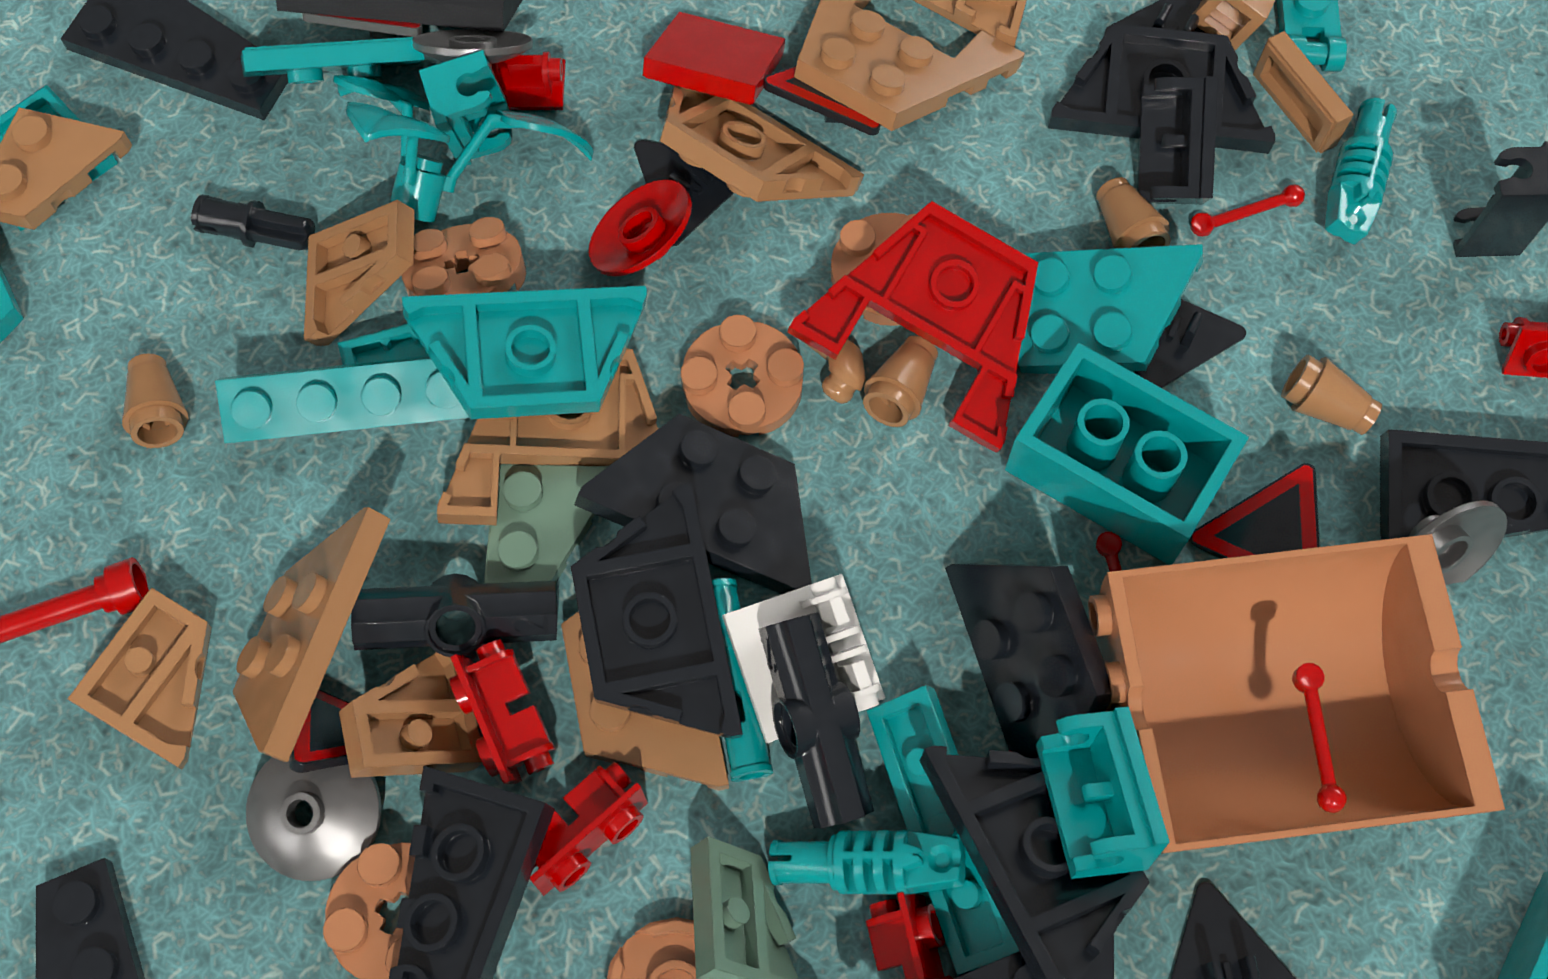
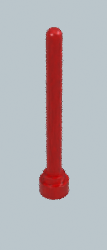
(117, 589)

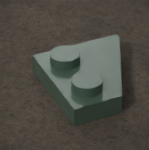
(536, 522)
(736, 916)

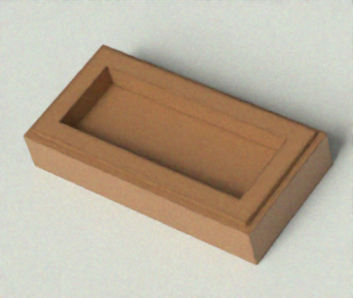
(1302, 93)

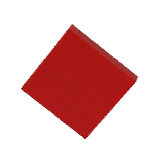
(713, 58)

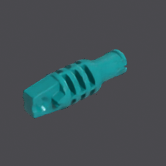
(1361, 173)
(871, 862)

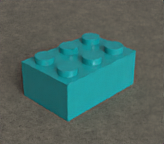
(1125, 453)

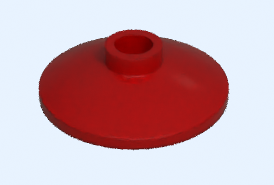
(640, 228)

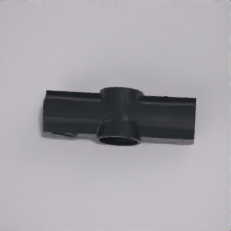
(414, 615)
(816, 721)

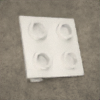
(843, 636)

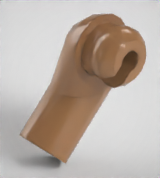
(846, 373)

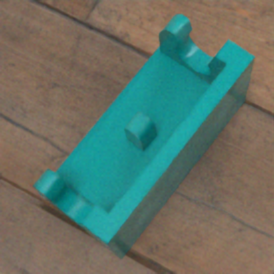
(461, 98)
(1102, 794)

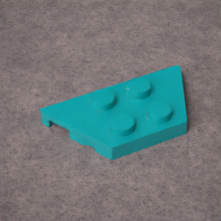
(1105, 301)
(527, 347)

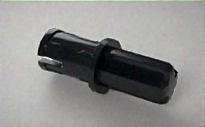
(250, 223)

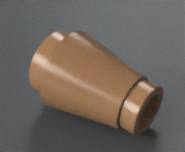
(1130, 217)
(901, 383)
(1330, 395)
(152, 403)

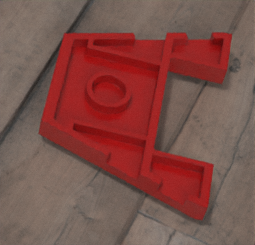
(950, 289)

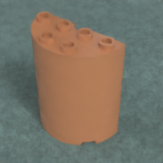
(1227, 735)

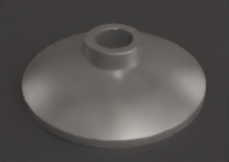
(453, 44)
(1465, 537)
(341, 826)

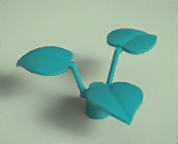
(418, 176)

